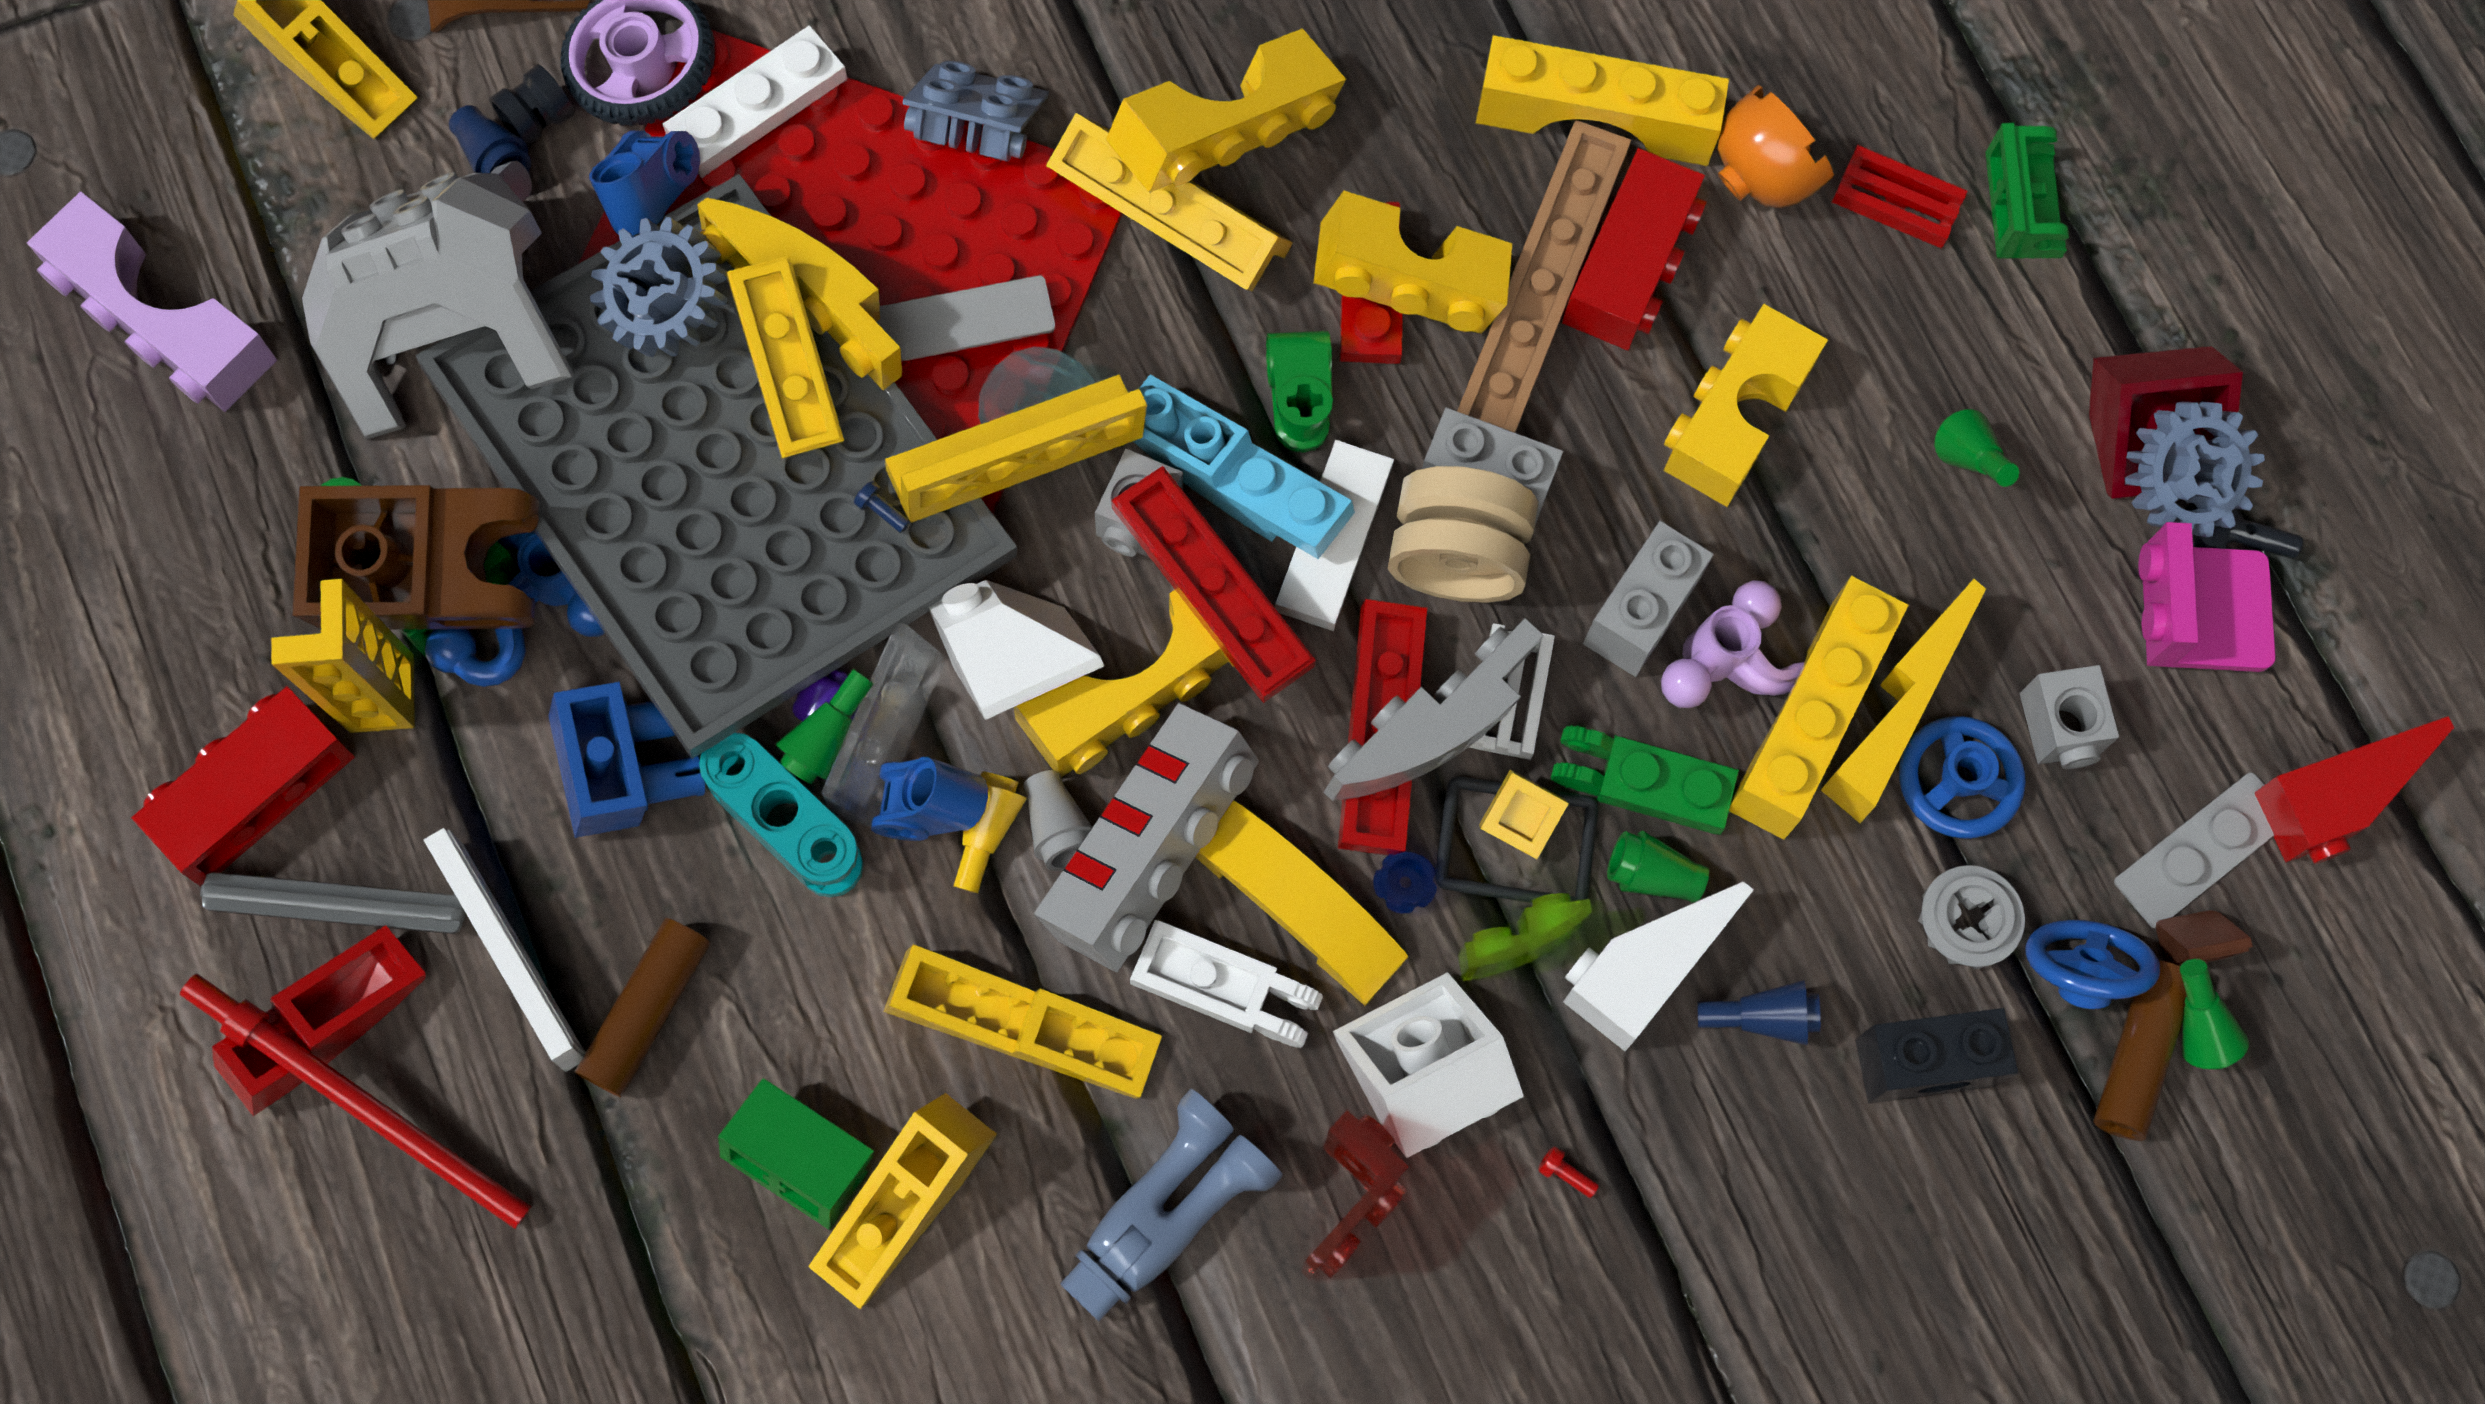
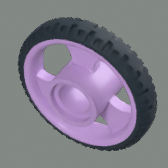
(639, 59)

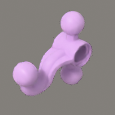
(1738, 628)

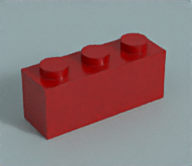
(1636, 250)
(242, 786)

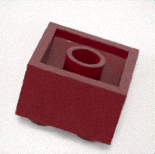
(2135, 386)

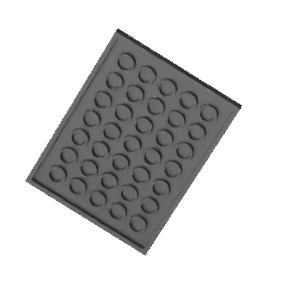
(681, 522)

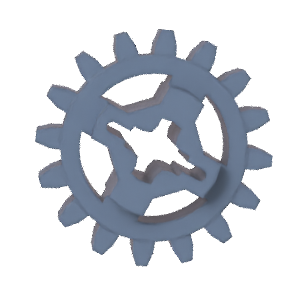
(666, 310)
(2195, 469)

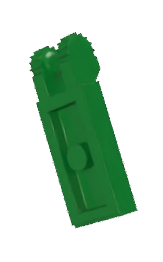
(1649, 780)

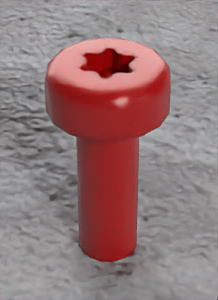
(1554, 1164)

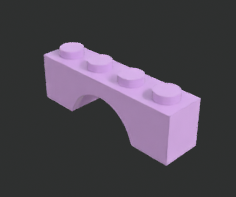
(100, 260)

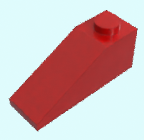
(2340, 796)

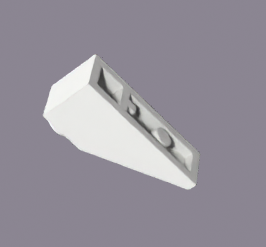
(1644, 966)

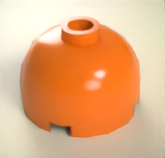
(1769, 153)

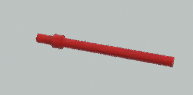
(248, 1024)

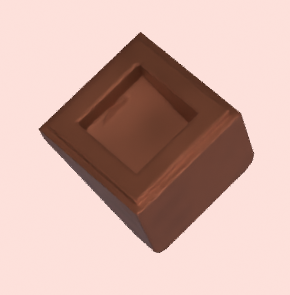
(2200, 936)

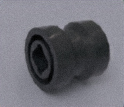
(532, 105)

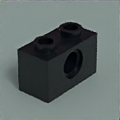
(1936, 1055)

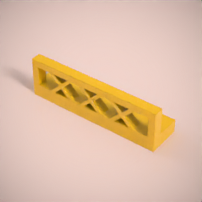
(1180, 214)
(1016, 447)
(353, 667)

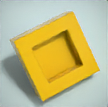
(1523, 814)

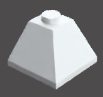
(1010, 644)

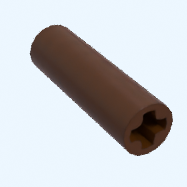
(643, 1007)
(2142, 1057)

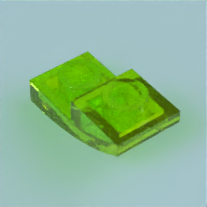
(1540, 930)

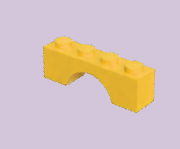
(1666, 108)
(1175, 134)
(1818, 708)
(1090, 713)

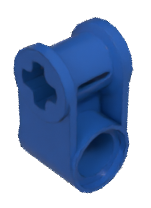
(644, 177)
(928, 799)

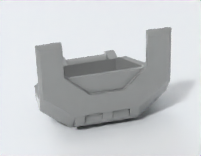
(422, 274)

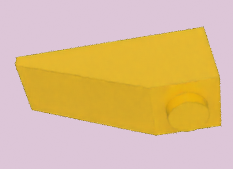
(329, 59)
(902, 1197)

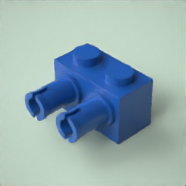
(598, 760)

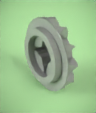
(1972, 887)

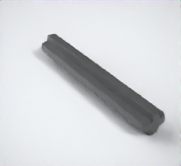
(332, 902)

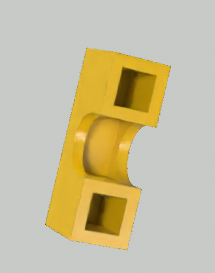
(1367, 259)
(1765, 363)

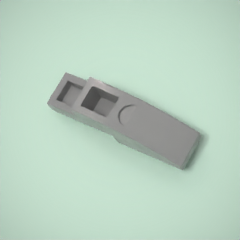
(1432, 730)

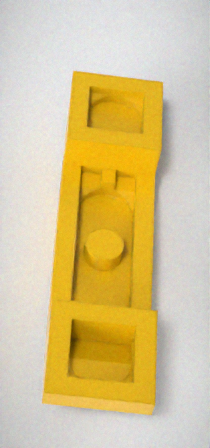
(1303, 901)

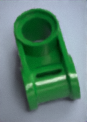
(1300, 381)

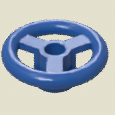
(1976, 758)
(2089, 972)

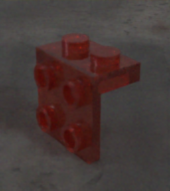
(1366, 1154)

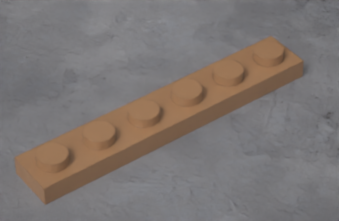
(1544, 276)

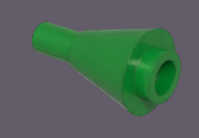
(1971, 444)
(818, 739)
(2209, 1029)

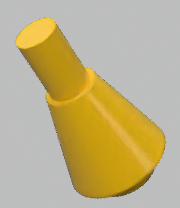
(989, 831)

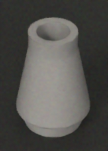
(1055, 820)

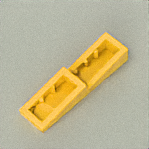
(1912, 683)
(1022, 1022)

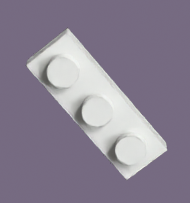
(759, 98)

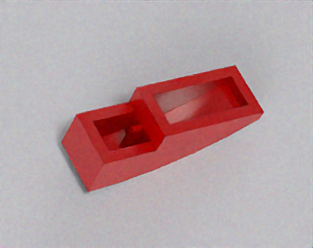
(323, 1015)

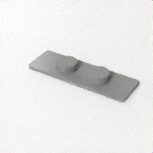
(969, 318)
(2197, 853)

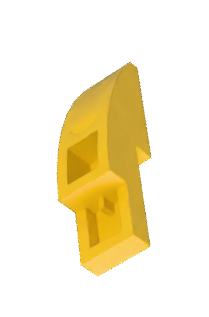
(831, 288)

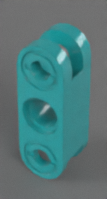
(801, 842)

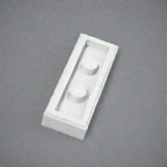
(1318, 587)

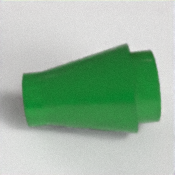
(1653, 868)

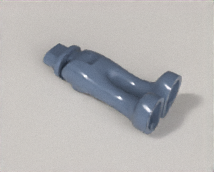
(1141, 1238)

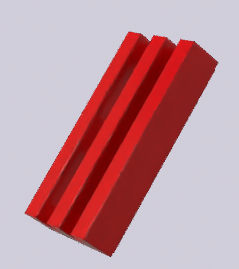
(1903, 188)

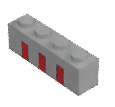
(1147, 837)

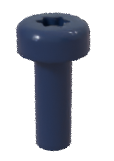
(869, 497)

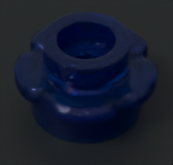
(1407, 865)

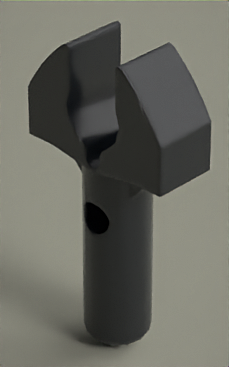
(2252, 535)

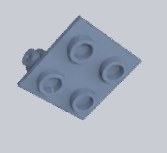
(959, 92)

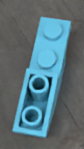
(1237, 474)

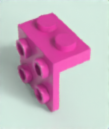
(2205, 604)

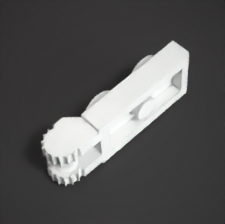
(1219, 983)

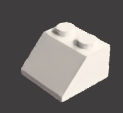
(1429, 1064)

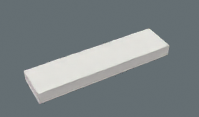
(505, 949)

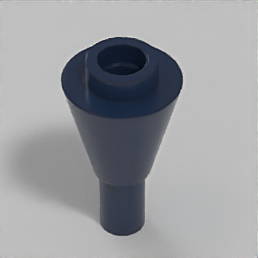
(1776, 1013)

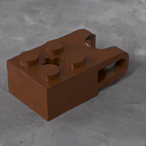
(426, 552)

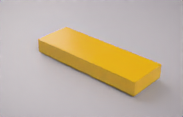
(785, 356)

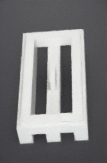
(1502, 743)

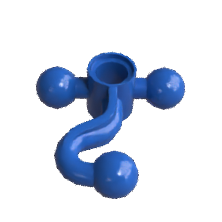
(456, 648)

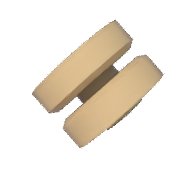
(1463, 534)

